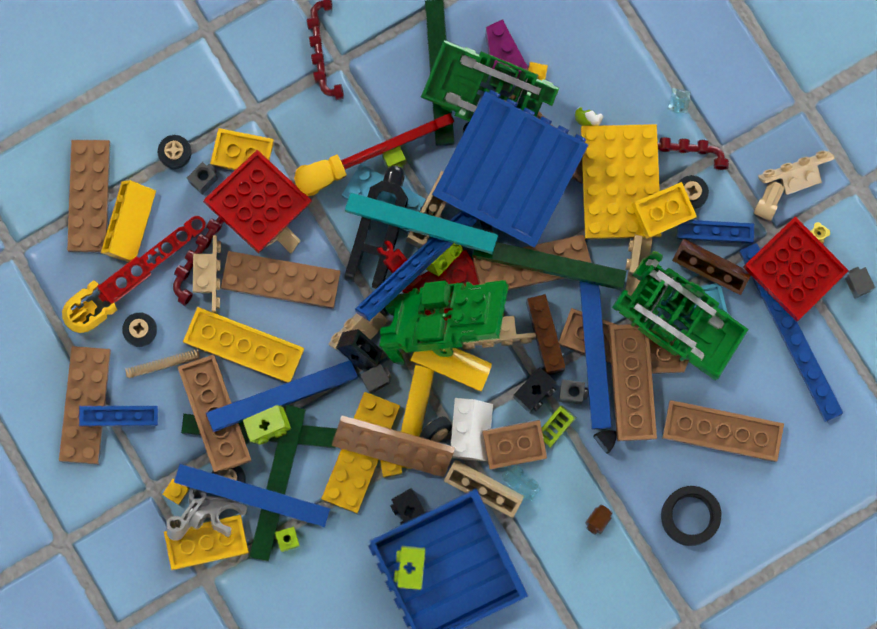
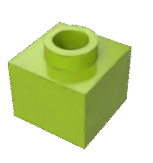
(394, 157)
(293, 543)

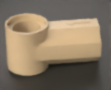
(768, 204)

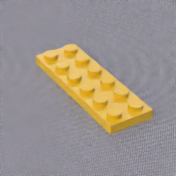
(243, 345)
(354, 470)

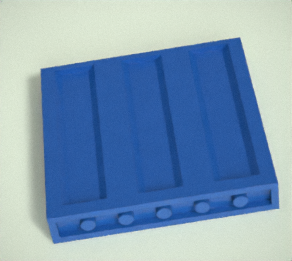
(510, 168)
(463, 570)

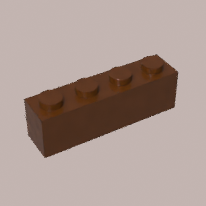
(711, 266)
(545, 334)

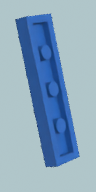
(716, 231)
(118, 415)

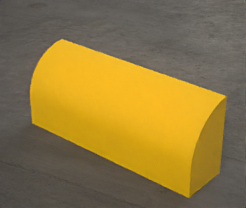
(128, 221)
(460, 366)
(417, 401)

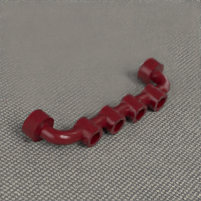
(318, 58)
(702, 147)
(183, 272)

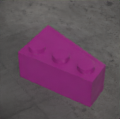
(503, 46)

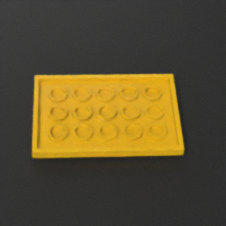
(616, 172)

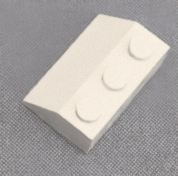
(469, 421)

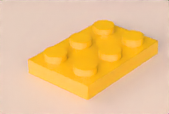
(235, 147)
(664, 210)

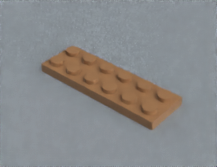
(88, 195)
(516, 277)
(280, 279)
(632, 384)
(84, 388)
(206, 393)
(723, 431)
(393, 446)

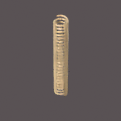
(178, 360)

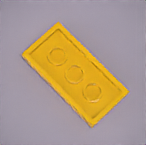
(207, 544)

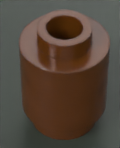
(598, 519)

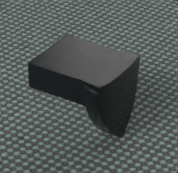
(606, 440)

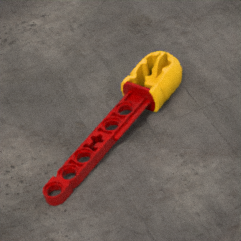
(323, 173)
(111, 292)

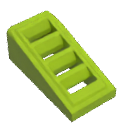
(568, 414)

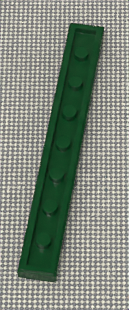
(436, 35)
(555, 265)
(309, 435)
(278, 483)

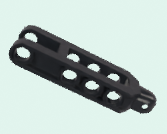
(393, 184)

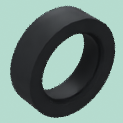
(712, 505)

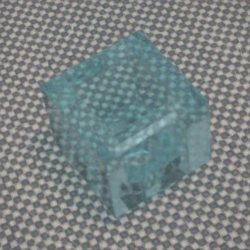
(679, 100)

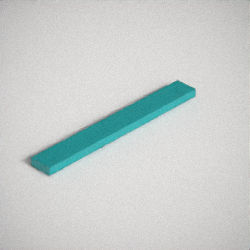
(421, 223)

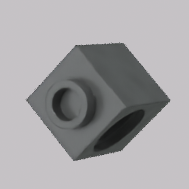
(199, 185)
(859, 282)
(376, 378)
(564, 395)

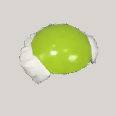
(587, 117)

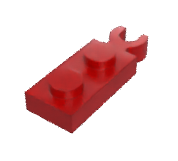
(394, 260)

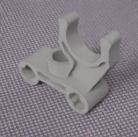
(199, 510)

